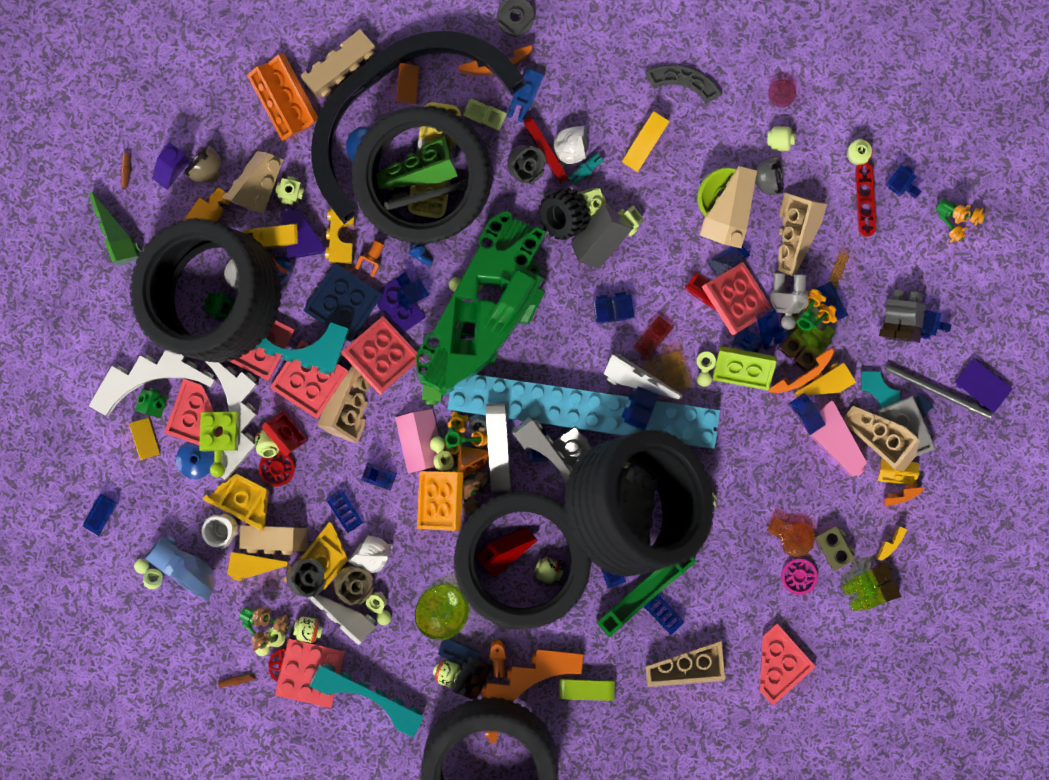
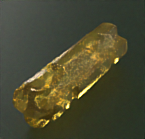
(838, 269)

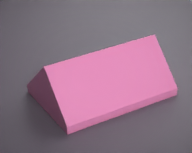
(415, 436)

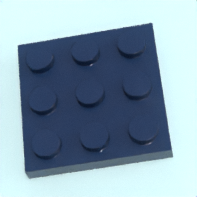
(343, 301)

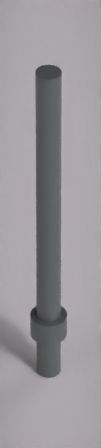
(462, 185)
(972, 407)

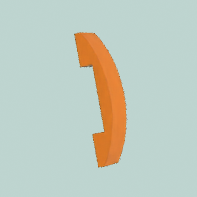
(473, 70)
(785, 384)

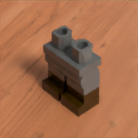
(903, 317)

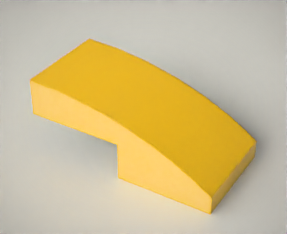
(887, 548)

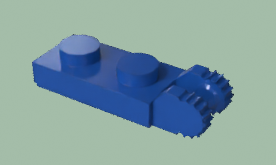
(526, 95)

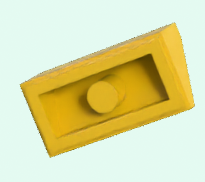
(144, 438)
(891, 475)

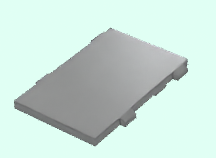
(572, 446)

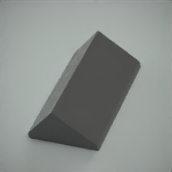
(601, 237)

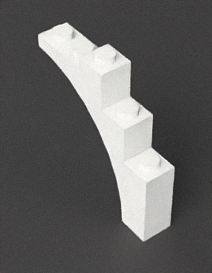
(119, 383)
(237, 391)

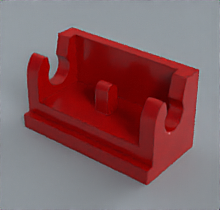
(695, 288)

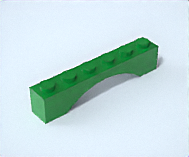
(640, 596)

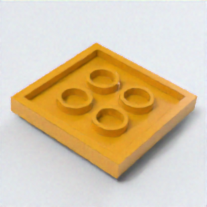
(440, 500)

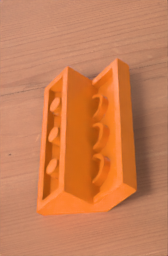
(283, 97)

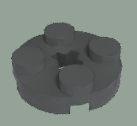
(526, 16)

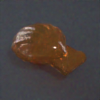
(787, 534)

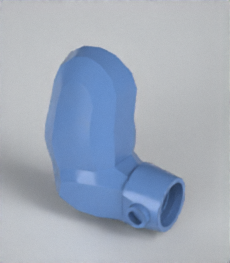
(182, 567)

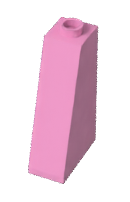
(838, 441)

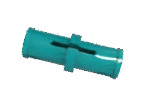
(585, 168)

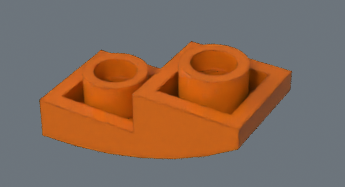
(910, 492)

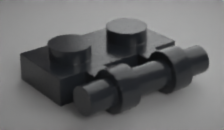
(472, 678)

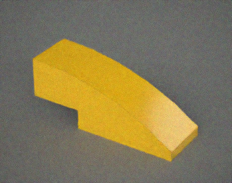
(645, 141)

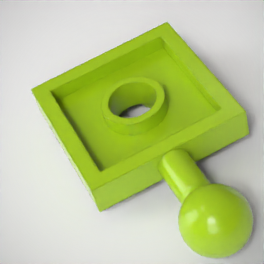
(226, 442)

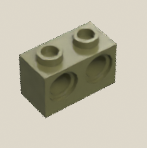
(831, 550)

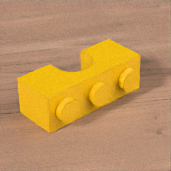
(338, 251)

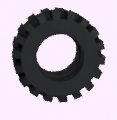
(564, 202)

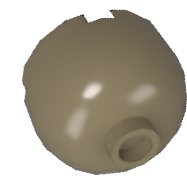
(205, 166)
(353, 585)

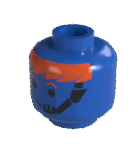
(284, 268)

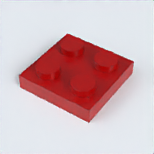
(284, 433)

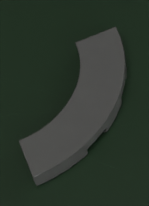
(684, 77)

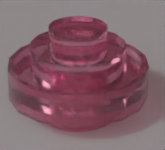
(782, 93)

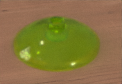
(433, 608)

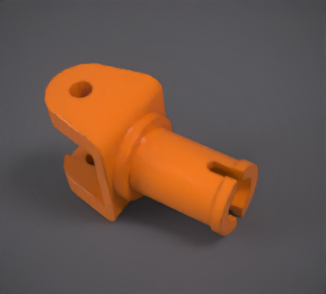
(372, 257)
(497, 656)

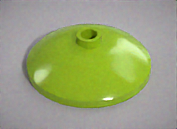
(711, 186)

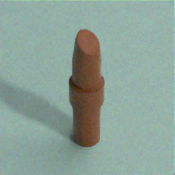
(125, 170)
(235, 680)

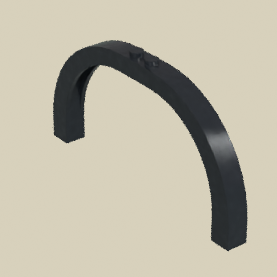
(373, 71)

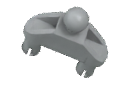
(789, 302)

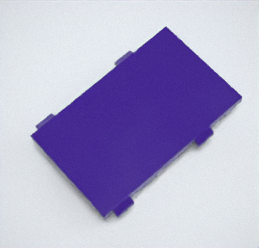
(398, 316)
(983, 385)

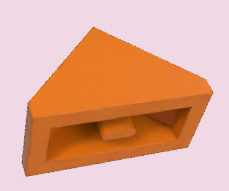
(471, 460)

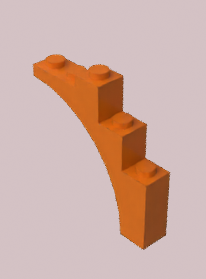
(547, 664)

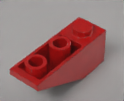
(505, 551)

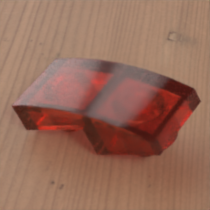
(653, 337)

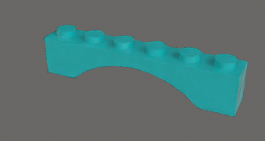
(331, 682)

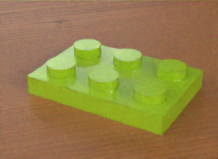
(744, 368)

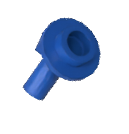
(417, 252)

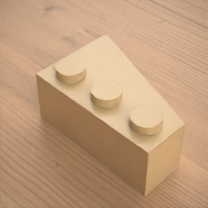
(256, 182)
(273, 538)

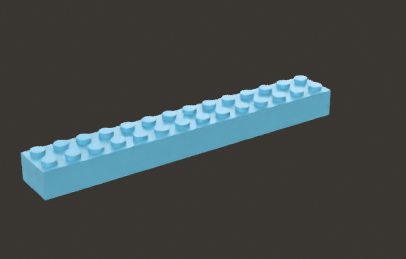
(581, 409)

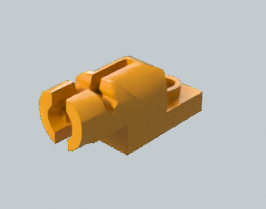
(209, 210)

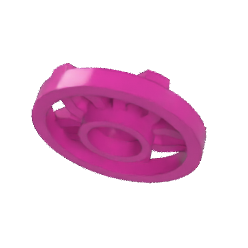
(799, 576)

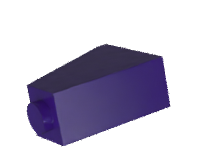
(169, 165)
(308, 241)

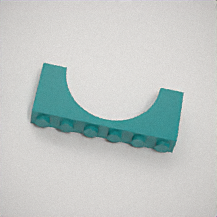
(322, 354)

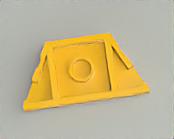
(242, 500)
(329, 552)

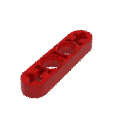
(542, 144)
(868, 199)

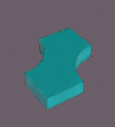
(874, 384)

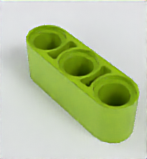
(587, 689)

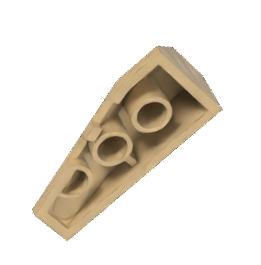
(730, 214)
(800, 225)
(346, 407)
(888, 439)

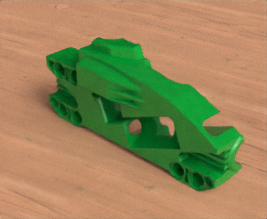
(494, 323)

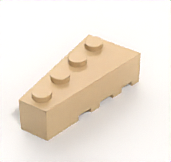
(338, 64)
(689, 668)

